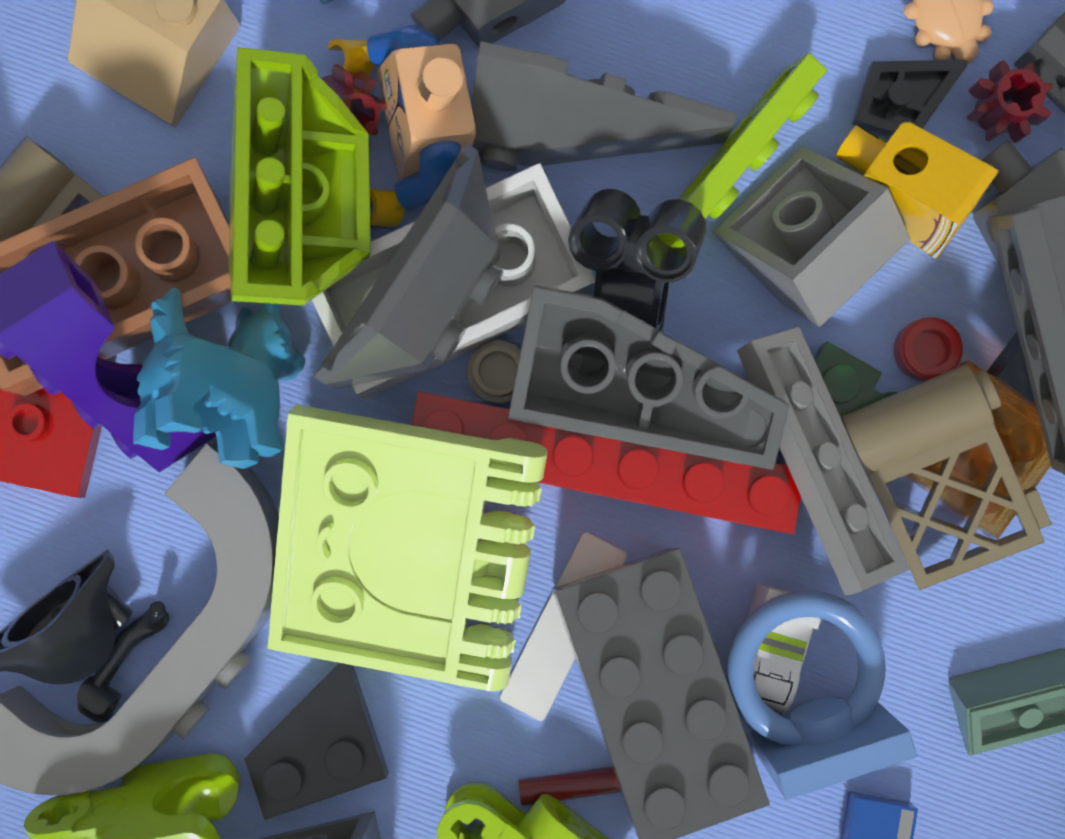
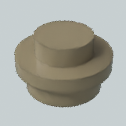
(494, 370)

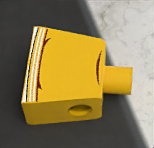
(926, 176)

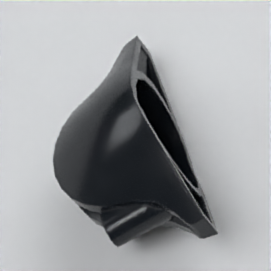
(68, 629)

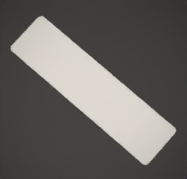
(549, 650)

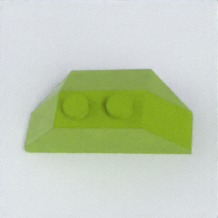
(293, 182)

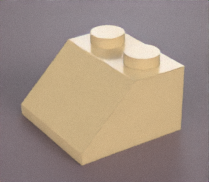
(151, 48)

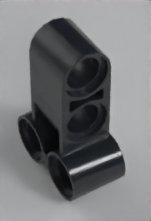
(636, 264)

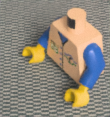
(425, 111)

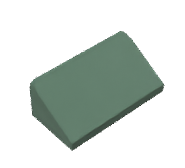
(1010, 702)

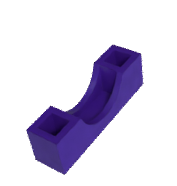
(57, 327)

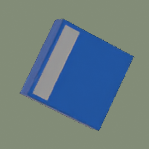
(878, 818)

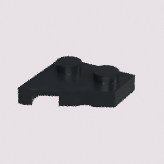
(318, 748)

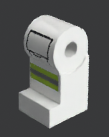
(780, 654)

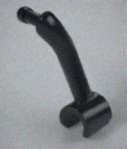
(95, 696)

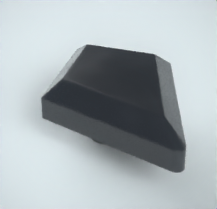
(904, 92)

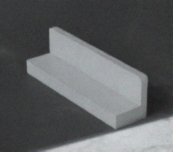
(825, 463)

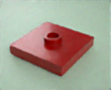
(45, 443)

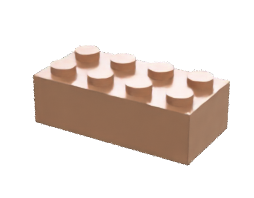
(137, 249)

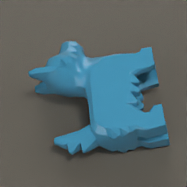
(214, 387)

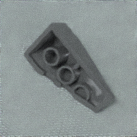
(538, 114)

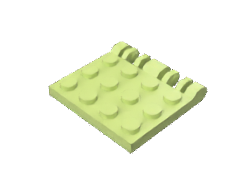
(394, 549)

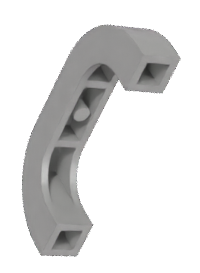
(65, 757)

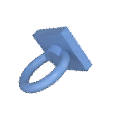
(828, 736)

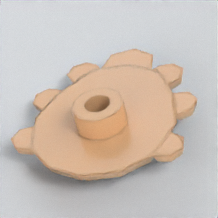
(950, 26)

